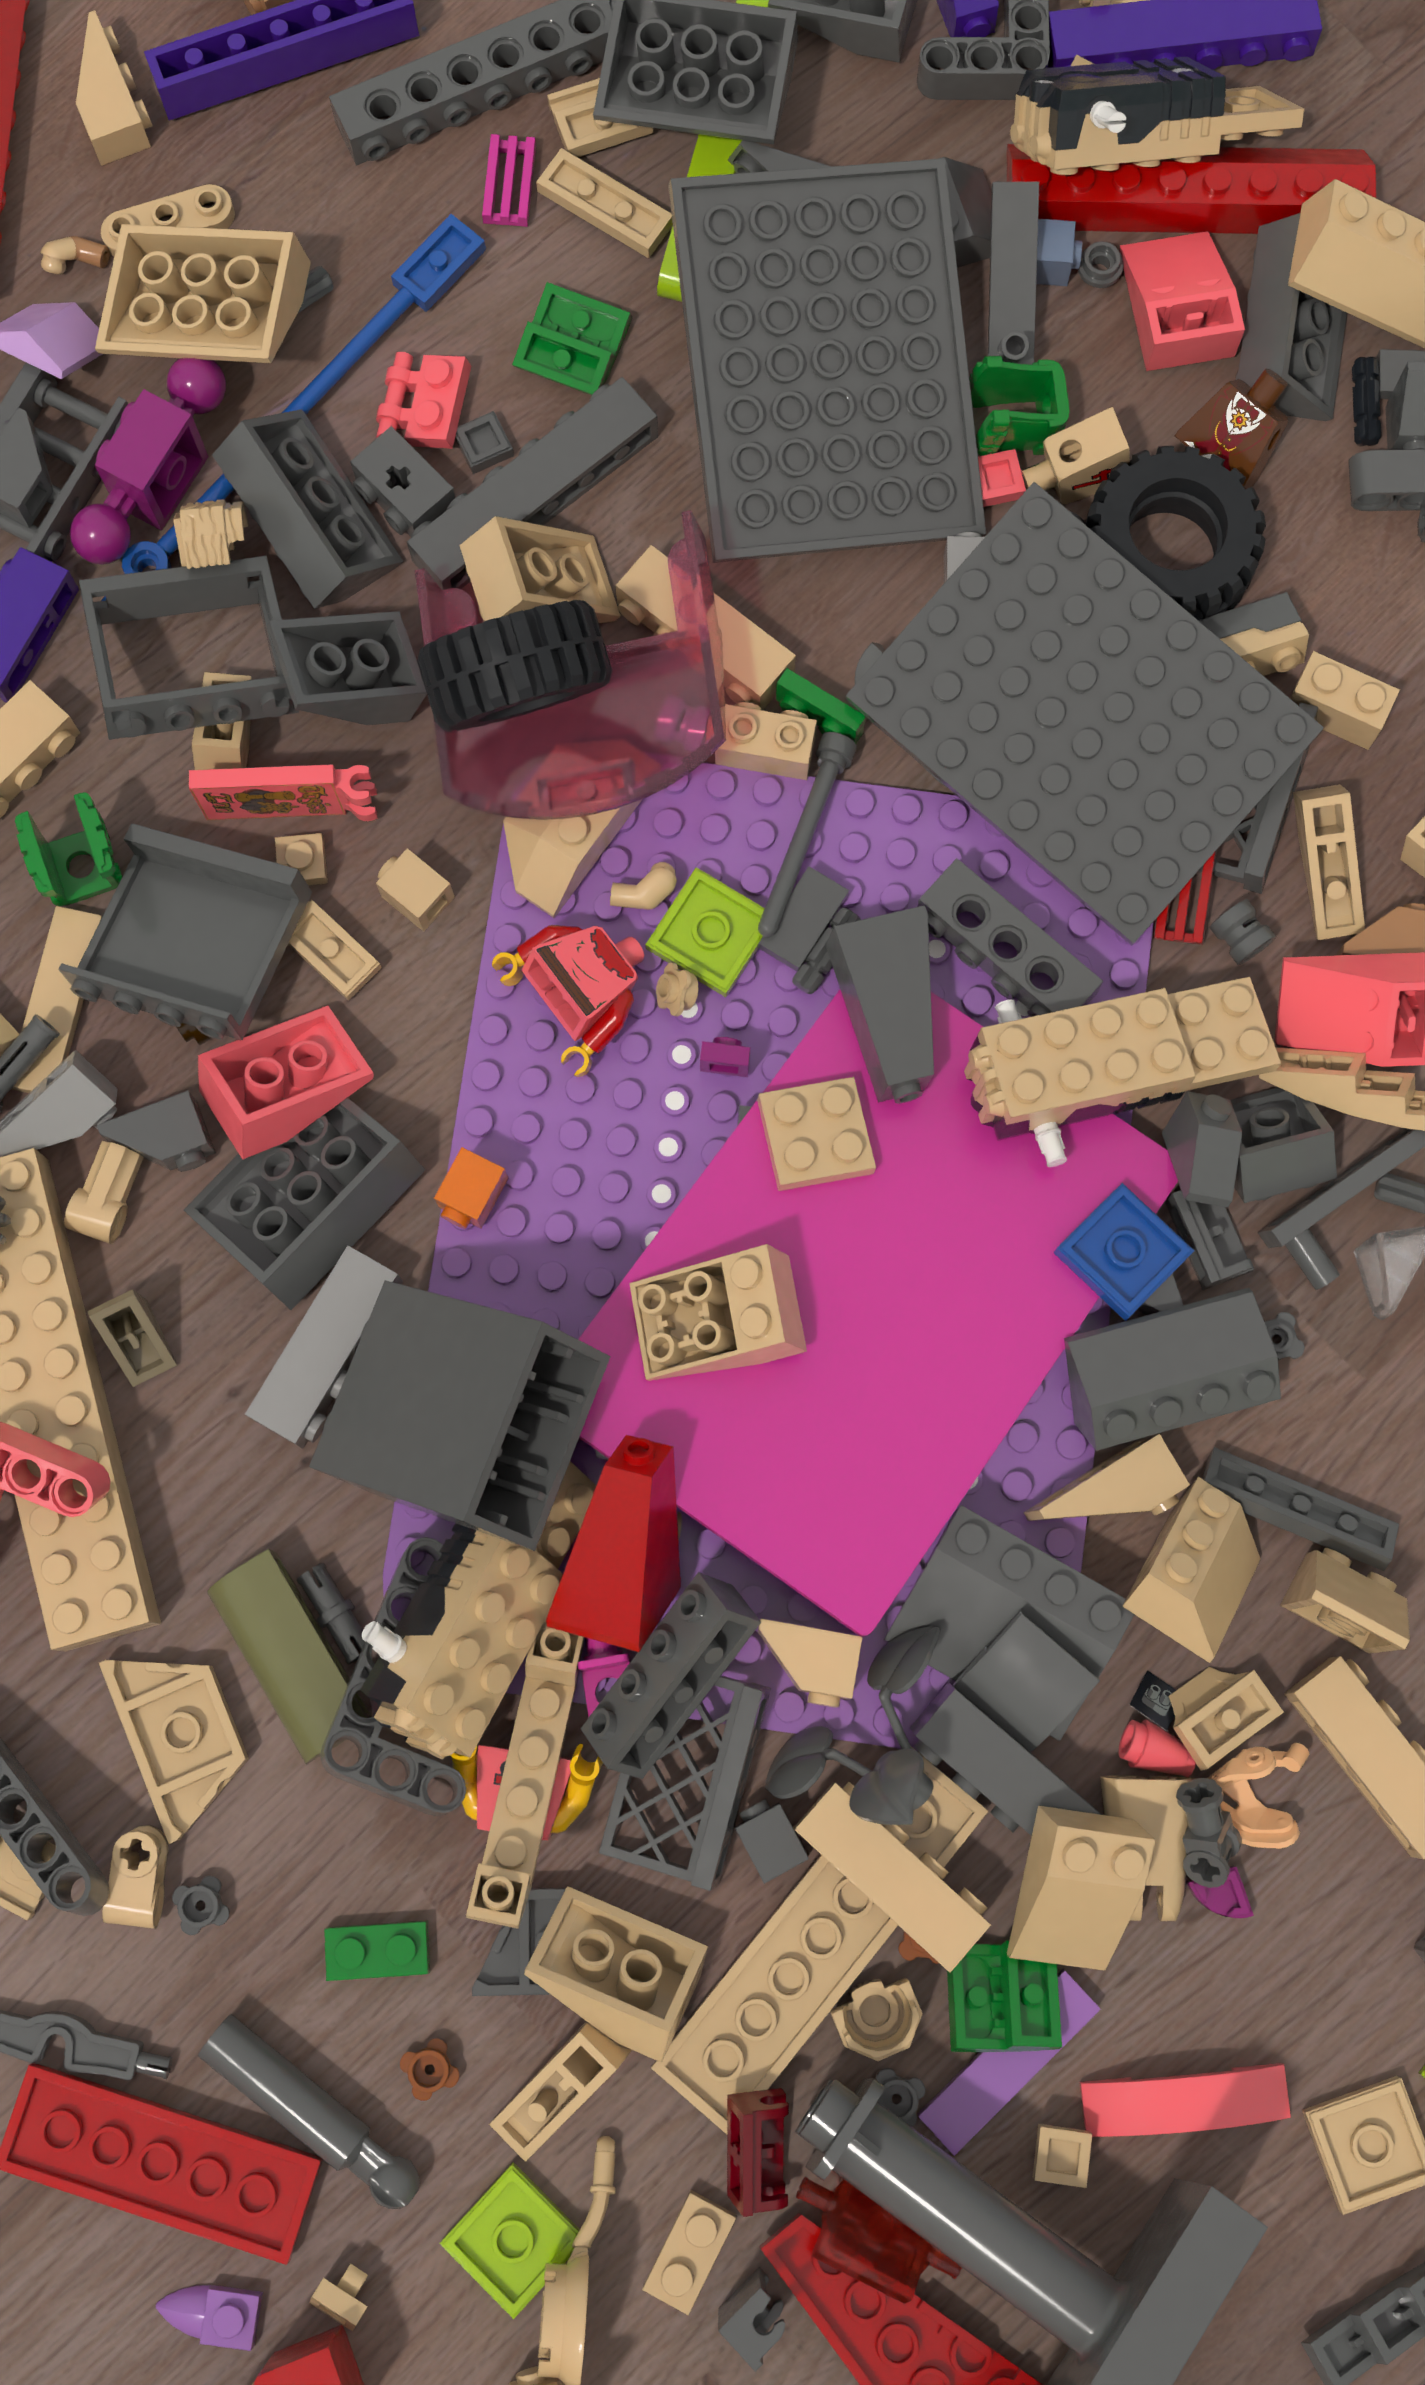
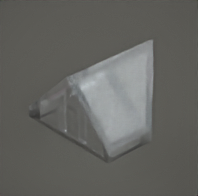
(1388, 1266)

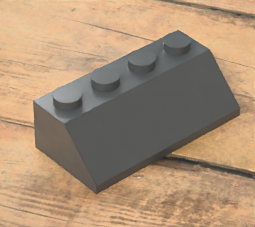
(1290, 329)
(306, 506)
(1171, 1369)

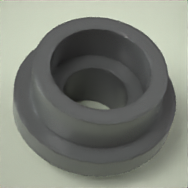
(1104, 254)

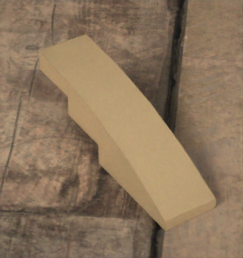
(1345, 1085)

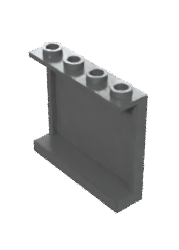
(191, 934)

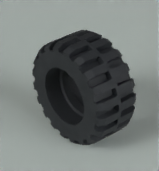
(1204, 494)
(514, 665)

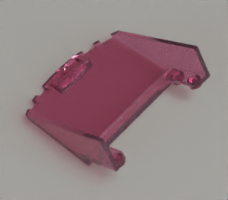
(609, 745)

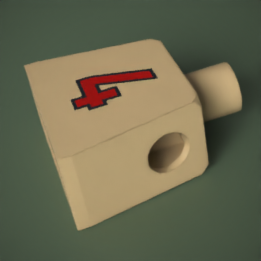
(1080, 457)

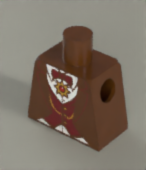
(1239, 425)

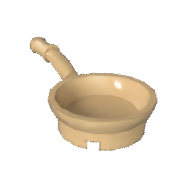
(566, 2296)

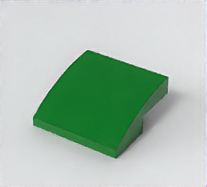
(572, 339)
(1003, 2003)

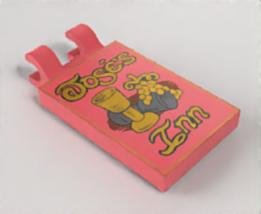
(283, 792)

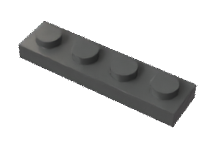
(1303, 1509)

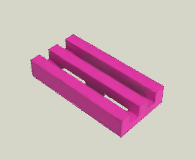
(512, 148)

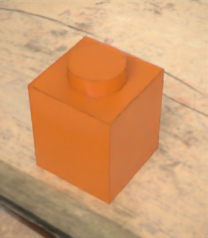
(470, 1189)

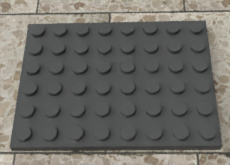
(827, 358)
(1083, 713)

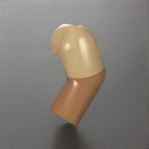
(73, 248)

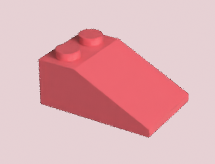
(281, 1079)

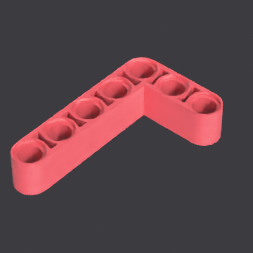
(57, 1470)

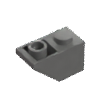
(23, 470)

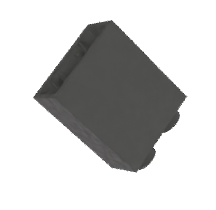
(461, 1412)

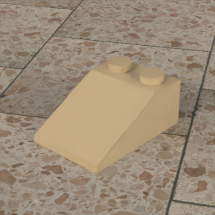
(534, 565)
(1348, 1603)
(1079, 1887)
(618, 1971)

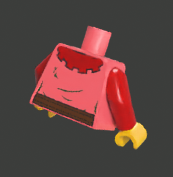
(581, 981)

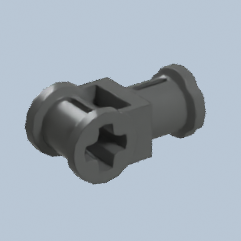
(1210, 1833)

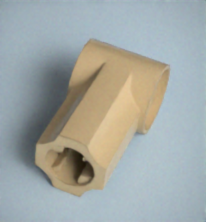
(100, 1205)

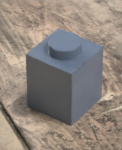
(1057, 251)

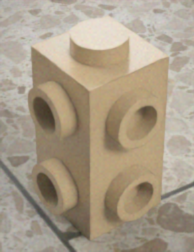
(767, 741)

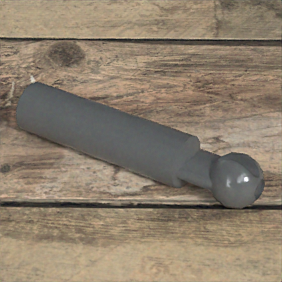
(308, 2112)

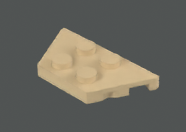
(177, 1735)

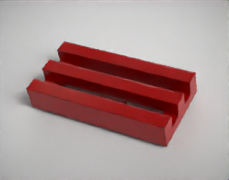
(1201, 915)

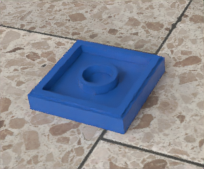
(1123, 1251)

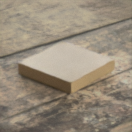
(1368, 2144)

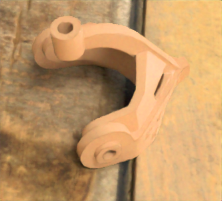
(1255, 1822)

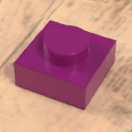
(725, 1057)

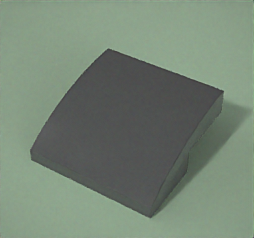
(1026, 1682)

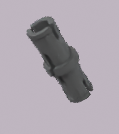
(333, 1611)

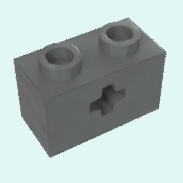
(400, 482)

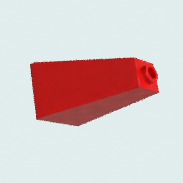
(625, 1552)

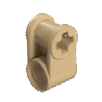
(137, 1886)

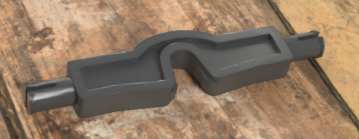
(84, 2046)

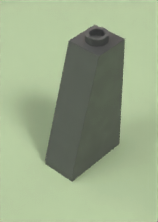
(887, 993)

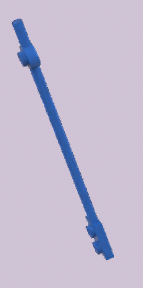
(419, 281)

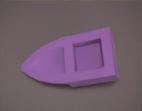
(214, 2314)

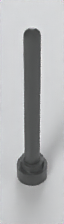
(834, 755)

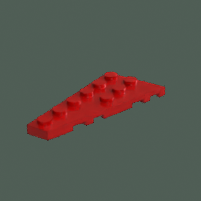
(877, 2334)

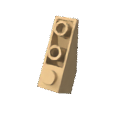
(104, 97)

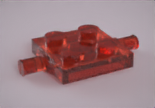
(870, 2241)

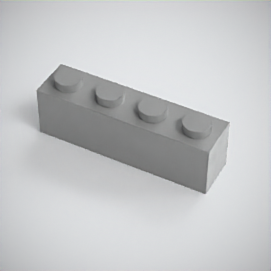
(320, 1350)

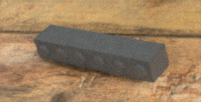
(541, 479)

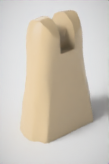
(1156, 1810)

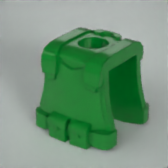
(1005, 383)
(50, 861)

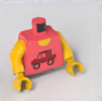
(484, 1775)

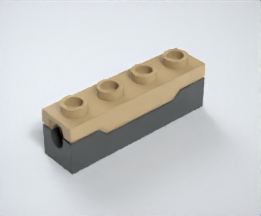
(1263, 633)

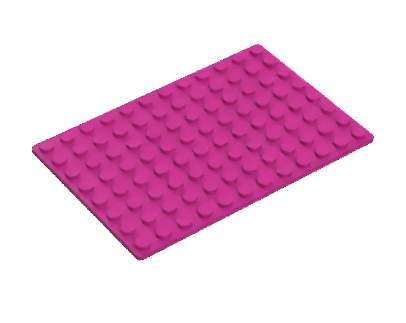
(920, 1317)

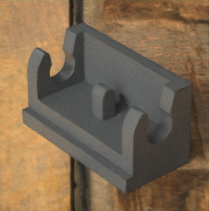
(1213, 1237)
(746, 2318)

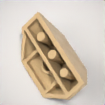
(556, 854)

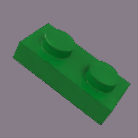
(831, 713)
(377, 1950)

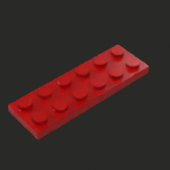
(159, 2163)

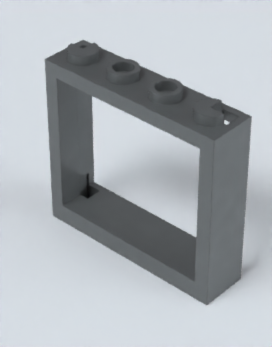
(175, 593)

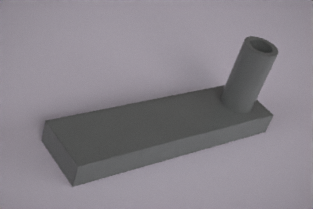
(1013, 271)
(1294, 1225)

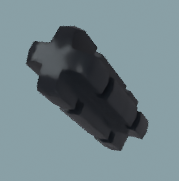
(1366, 401)

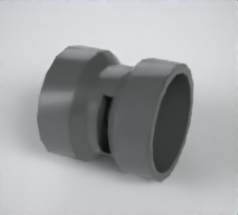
(1242, 932)

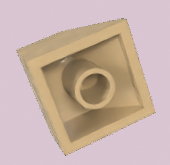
(815, 1659)

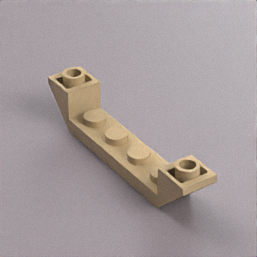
(527, 1779)

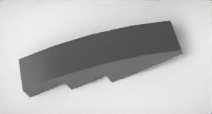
(1370, 2331)

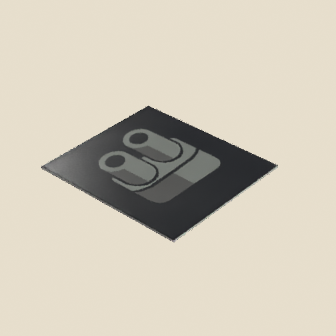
(1153, 1700)

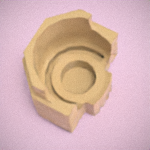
(209, 531)
(878, 2018)

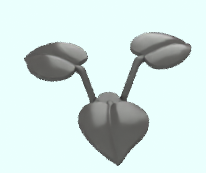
(898, 1777)

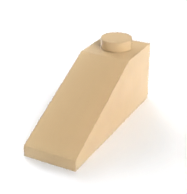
(1330, 860)
(1128, 1482)
(558, 2089)

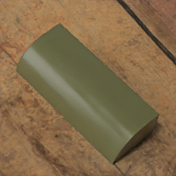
(284, 1649)

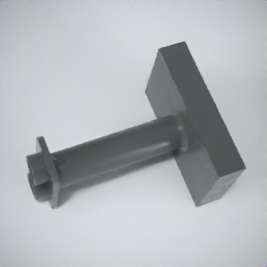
(1116, 2327)

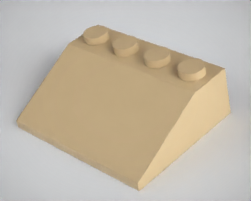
(202, 293)

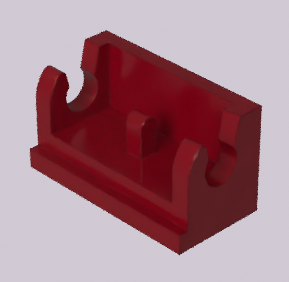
(756, 2150)

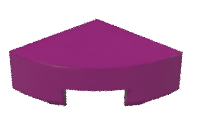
(1225, 1900)

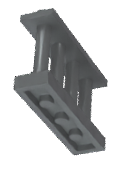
(33, 392)

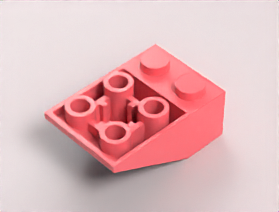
(1182, 301)
(1355, 1006)

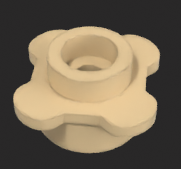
(676, 990)

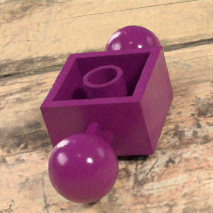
(149, 460)

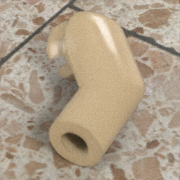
(648, 892)

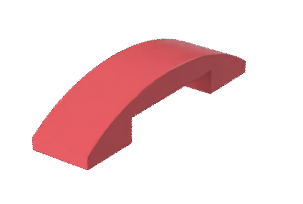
(1185, 2102)

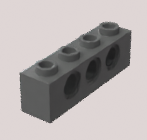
(964, 891)

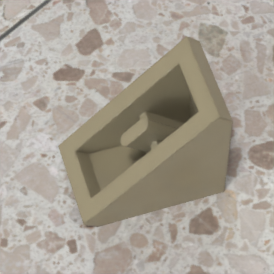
(133, 1336)

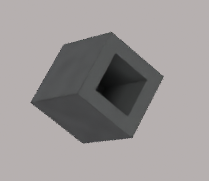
(770, 1840)

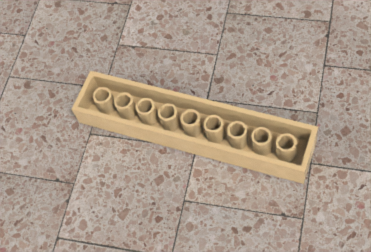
(93, 1564)

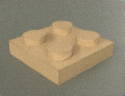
(816, 1133)

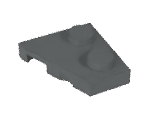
(514, 1947)

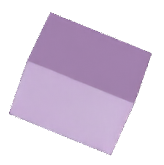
(51, 337)

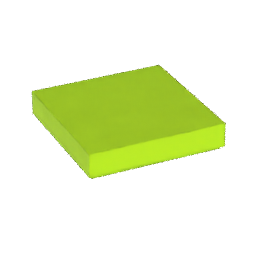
(709, 932)
(511, 2239)

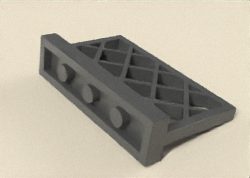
(1264, 828)
(722, 1796)

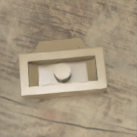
(1220, 1713)

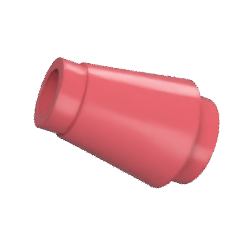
(1154, 1749)

